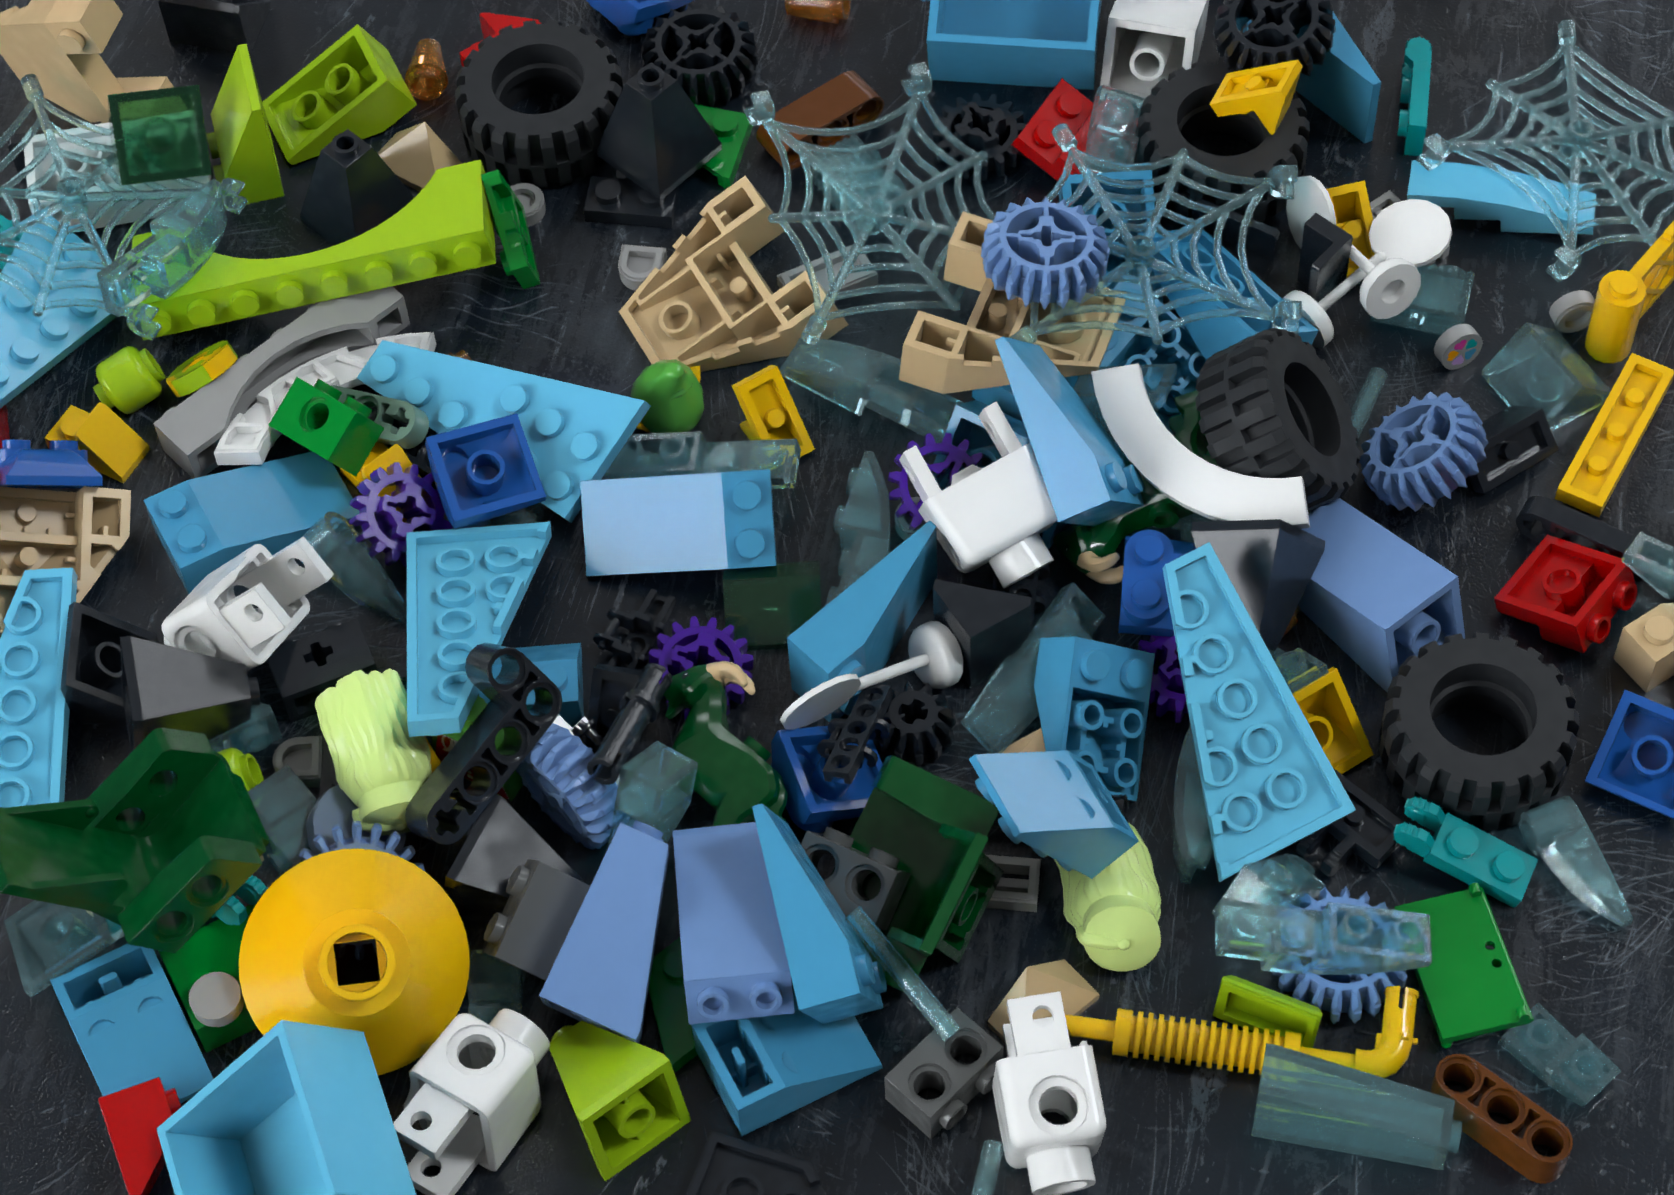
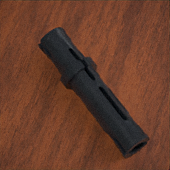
(636, 712)

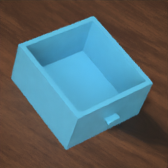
(289, 1120)

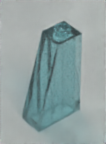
(1351, 1111)

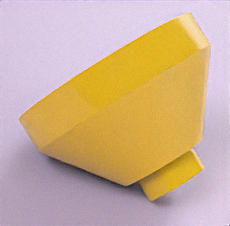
(348, 898)

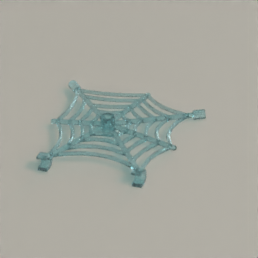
(1575, 143)
(73, 203)
(877, 209)
(1141, 248)

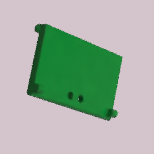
(1466, 985)

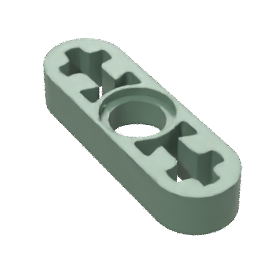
(392, 409)

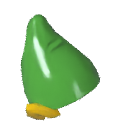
(673, 395)

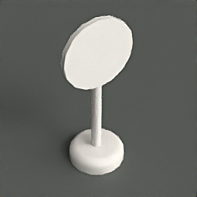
(1402, 230)
(1387, 286)
(932, 656)

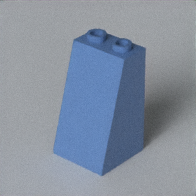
(1377, 592)
(729, 926)
(612, 942)

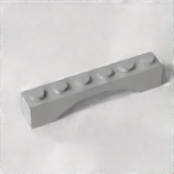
(196, 425)

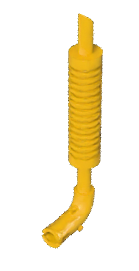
(1247, 1048)

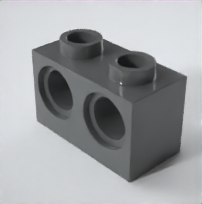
(852, 869)
(933, 1066)

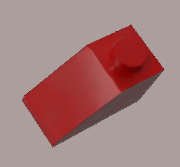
(132, 1125)

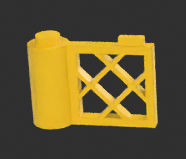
(1626, 297)

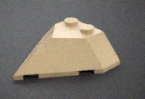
(59, 532)

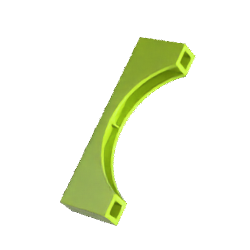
(434, 235)

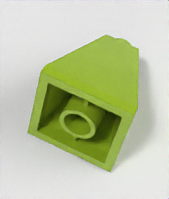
(618, 1092)

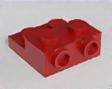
(1036, 139)
(1568, 592)

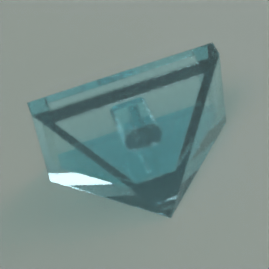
(1652, 562)

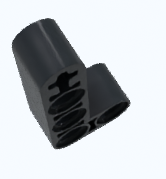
(477, 745)

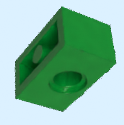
(327, 426)

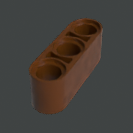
(836, 104)
(1512, 1141)

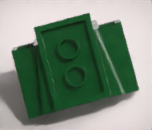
(940, 842)
(144, 845)

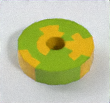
(201, 368)

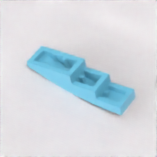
(1487, 195)

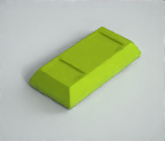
(1258, 1006)

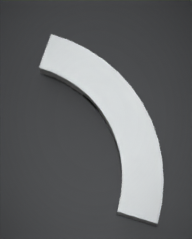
(250, 435)
(1178, 471)

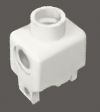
(989, 510)
(228, 626)
(464, 1072)
(1045, 1077)

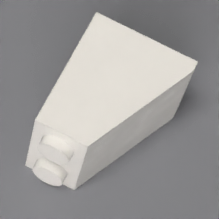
(1151, 41)

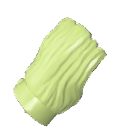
(372, 747)
(1116, 910)

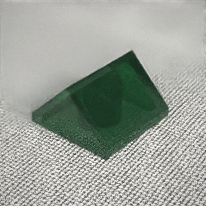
(158, 135)
(771, 601)

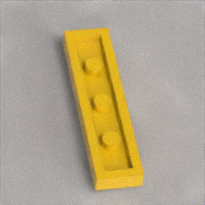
(1615, 435)

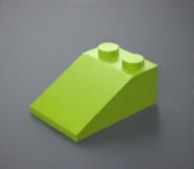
(342, 89)
(243, 133)

